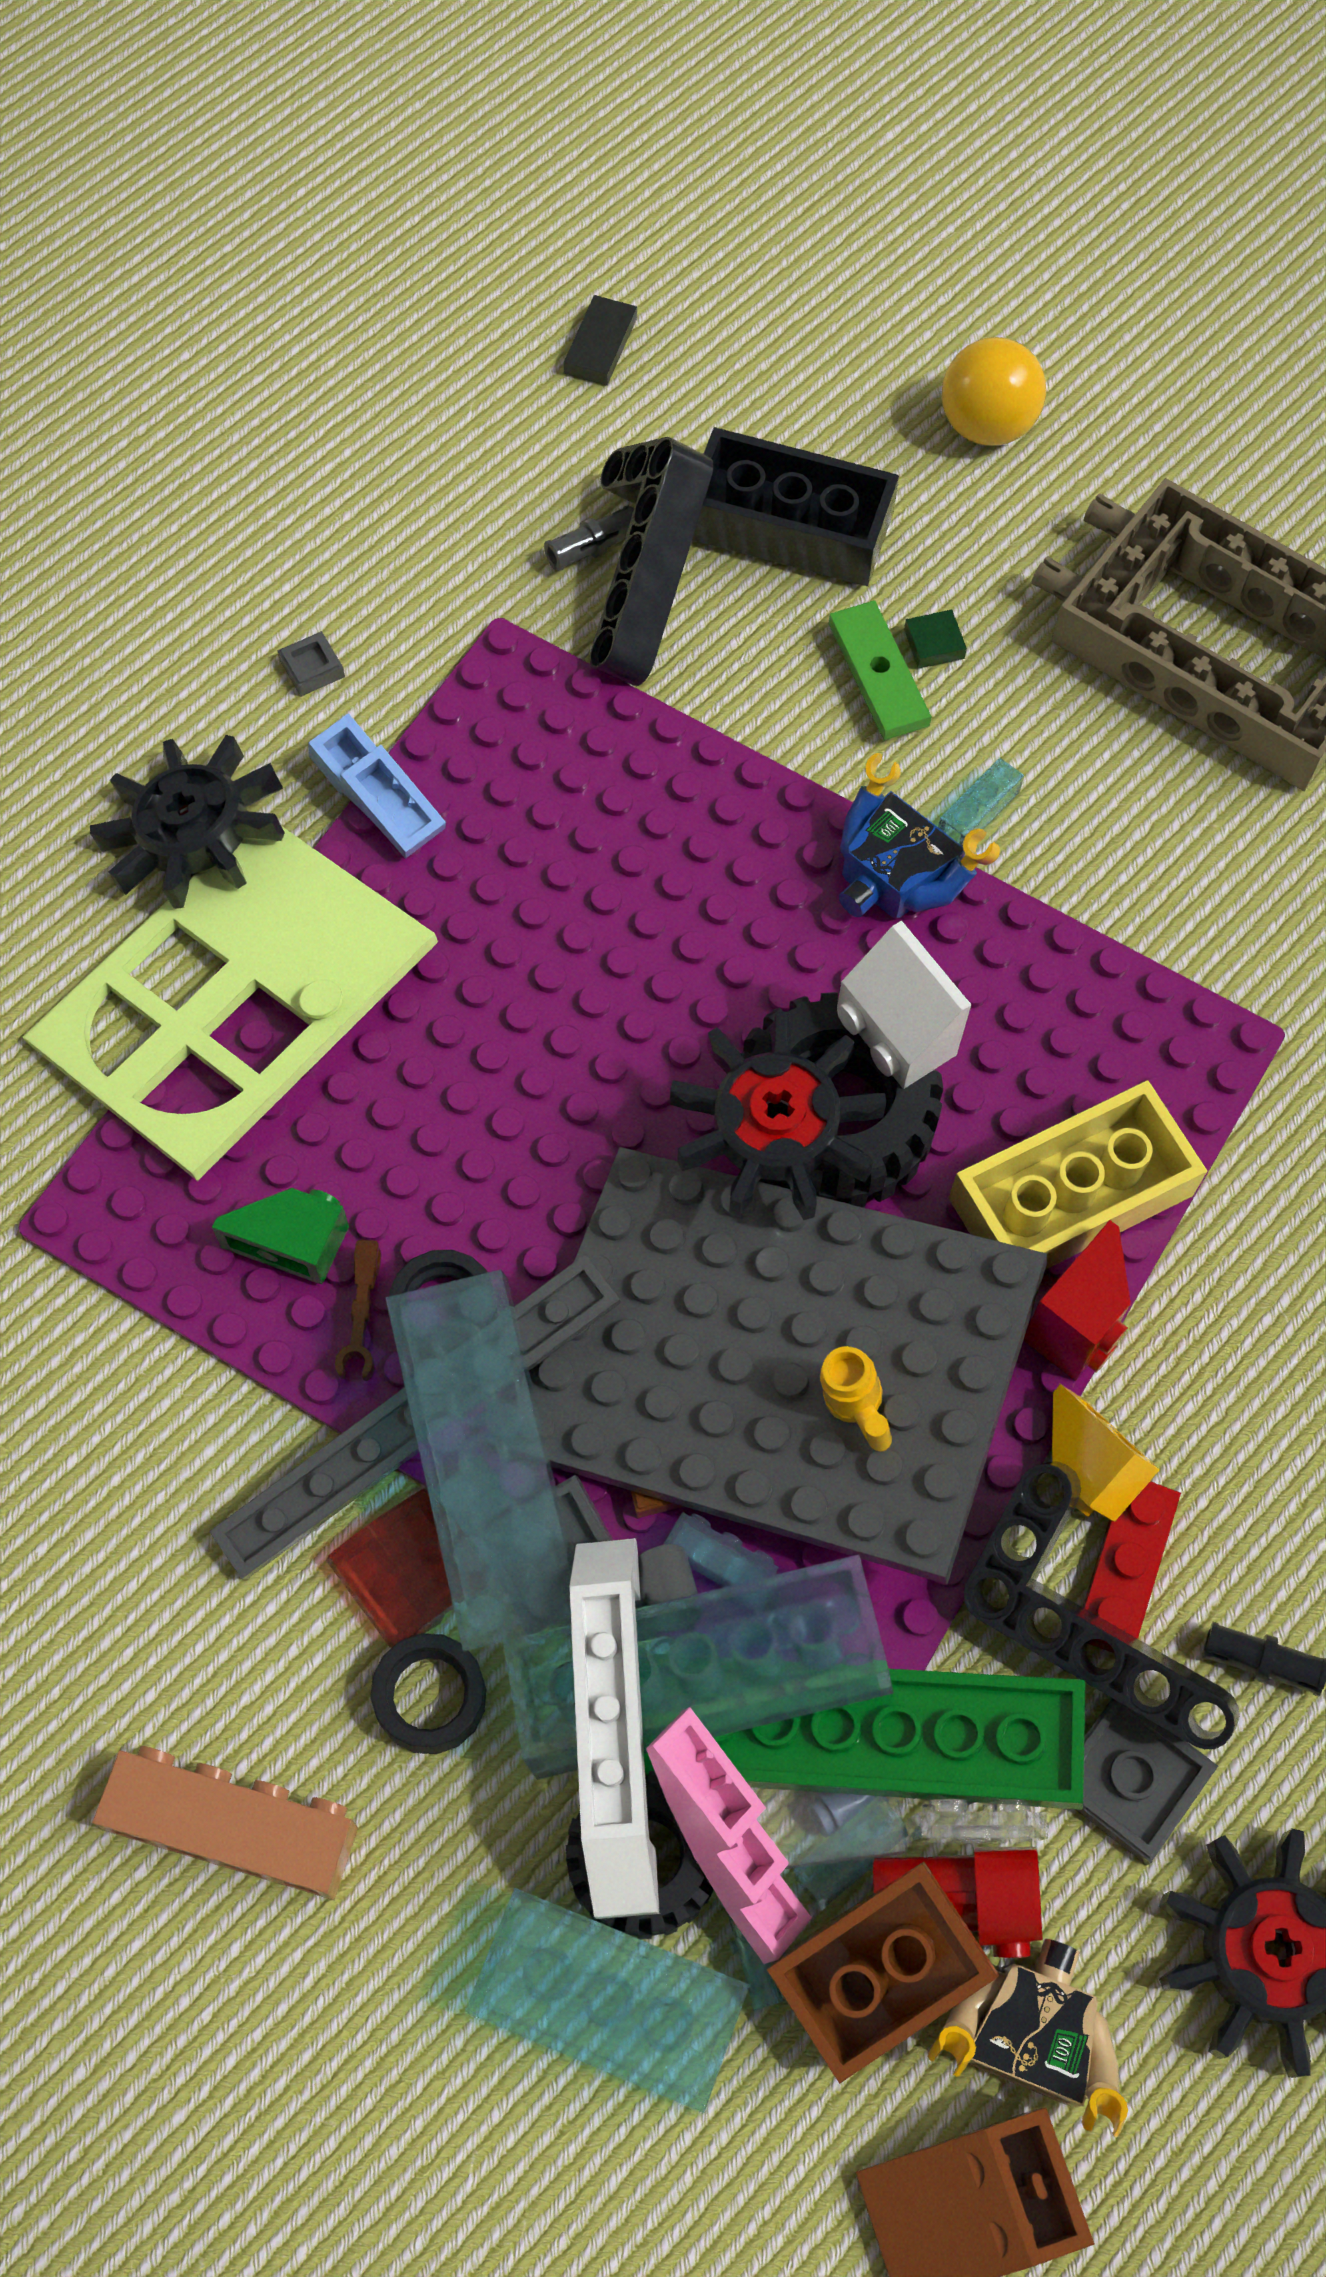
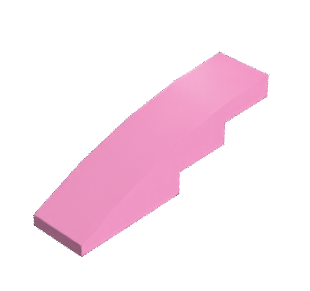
(721, 1829)

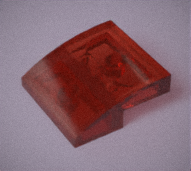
(397, 1570)

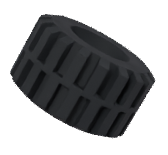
(678, 1900)

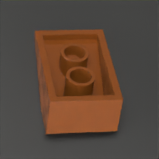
(881, 1971)

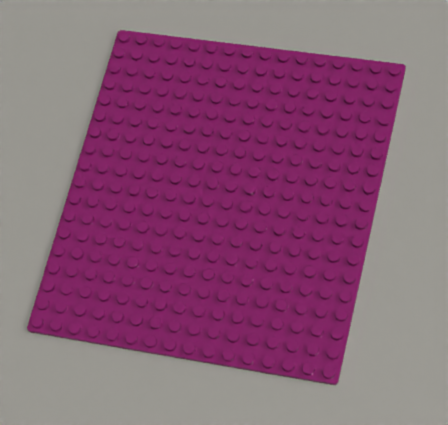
(593, 918)

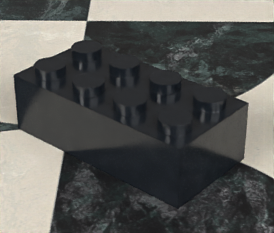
(795, 507)

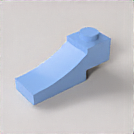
(375, 785)

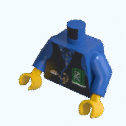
(901, 856)

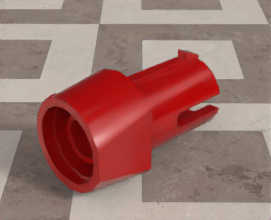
(990, 1890)

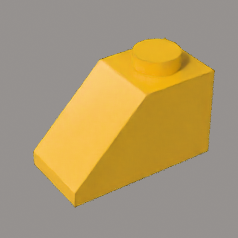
(1104, 1459)

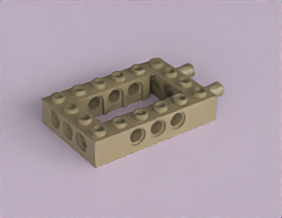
(1232, 561)

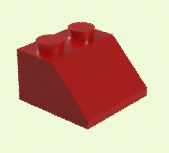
(1084, 1309)

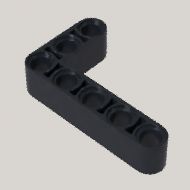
(668, 492)
(1081, 1625)

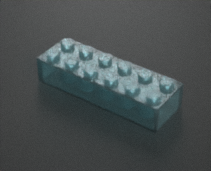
(484, 1458)
(726, 1653)

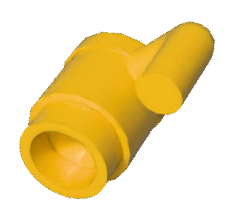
(855, 1393)

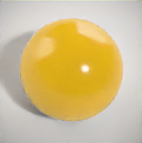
(993, 391)

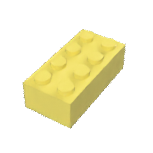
(1071, 1179)

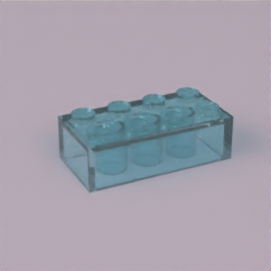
(608, 2000)

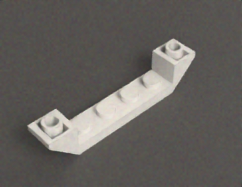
(610, 1730)

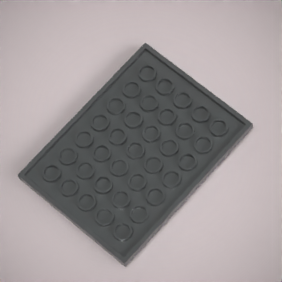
(718, 1348)

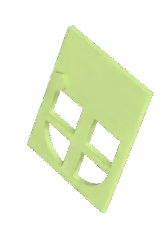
(295, 932)

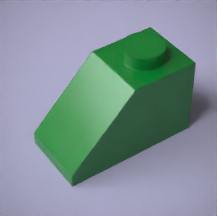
(287, 1232)

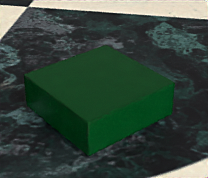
(935, 639)

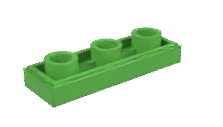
(879, 670)

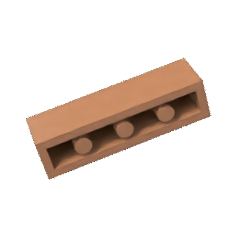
(227, 1823)

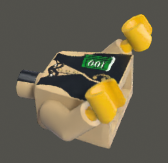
(1040, 2036)

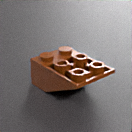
(977, 2203)

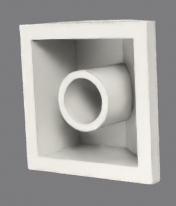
(903, 1007)

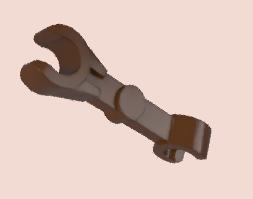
(366, 1269)

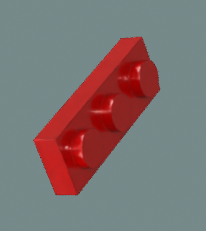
(1131, 1561)

